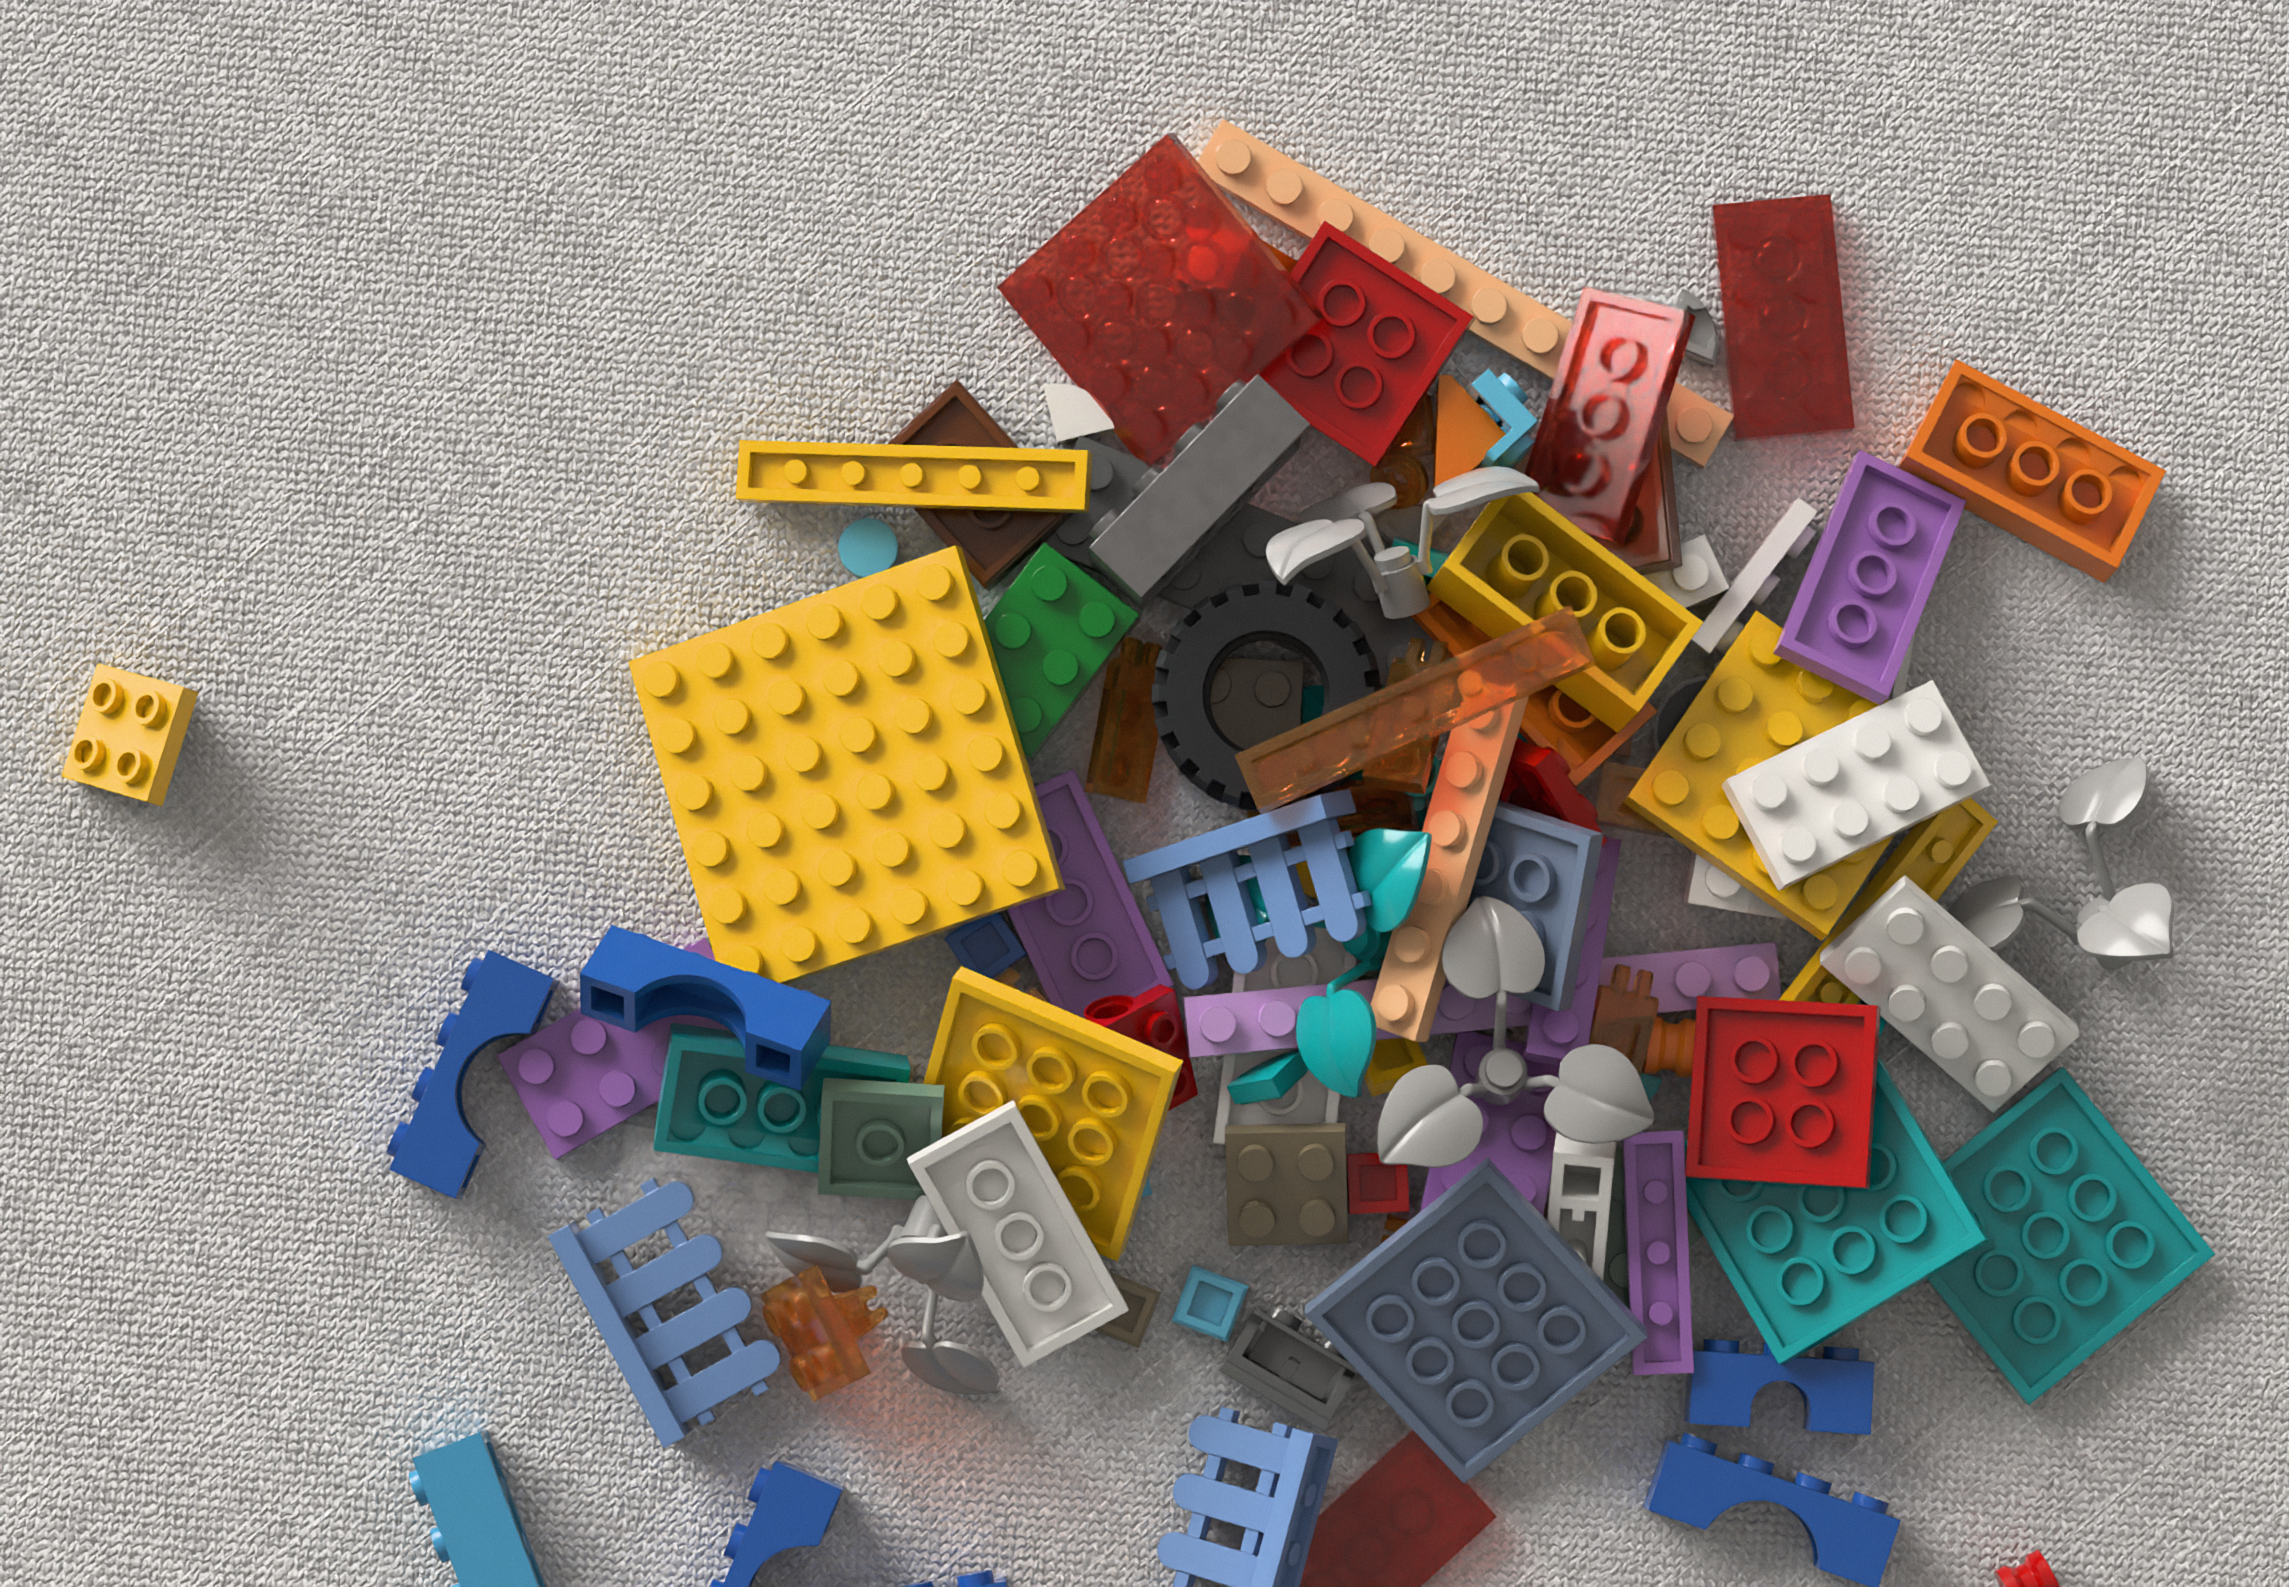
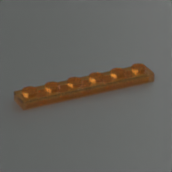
(1415, 709)

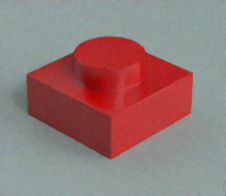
(1376, 1186)

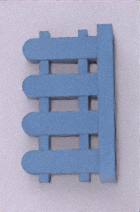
(1278, 880)
(665, 1341)
(1276, 1516)

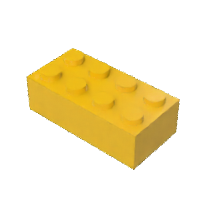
(1533, 561)

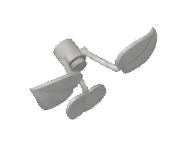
(1347, 517)
(2113, 929)
(1432, 1120)
(924, 1254)

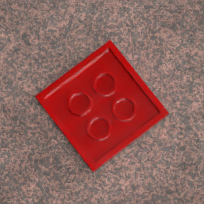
(1371, 353)
(1783, 1092)

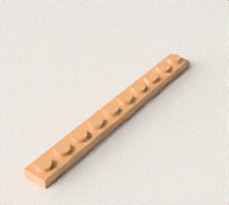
(1502, 314)

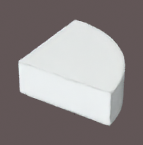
(1074, 413)

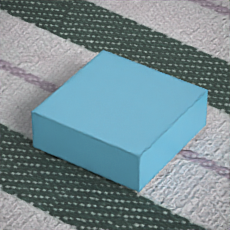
(1210, 1303)

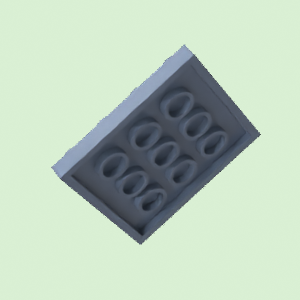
(1475, 1321)

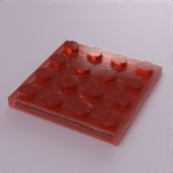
(1160, 299)

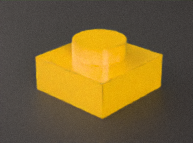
(1390, 1062)

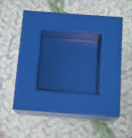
(985, 946)

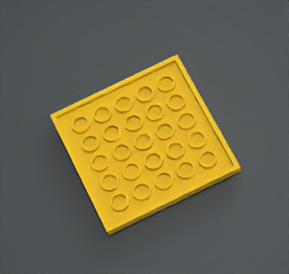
(847, 772)

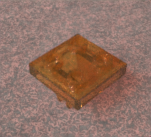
(821, 1330)

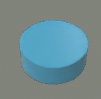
(868, 547)

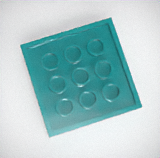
(2072, 1234)
(1831, 1255)

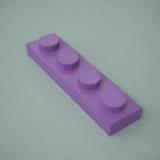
(1556, 1033)
(1658, 1251)

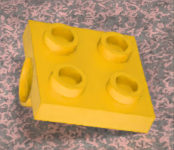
(130, 734)

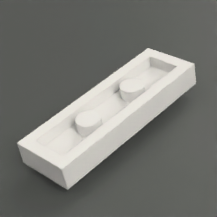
(1754, 580)

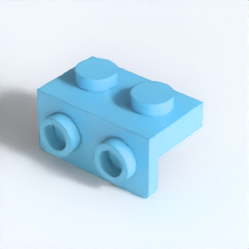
(1504, 404)

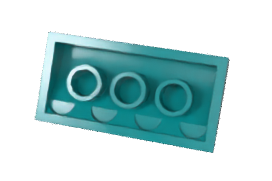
(730, 1115)

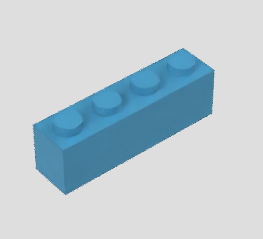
(475, 1515)

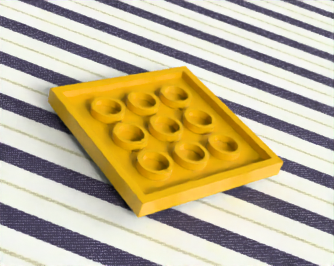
(1740, 718)
(1081, 1088)

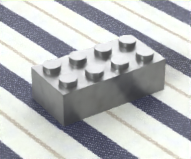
(1199, 491)

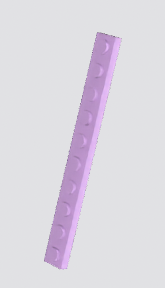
(1269, 1017)

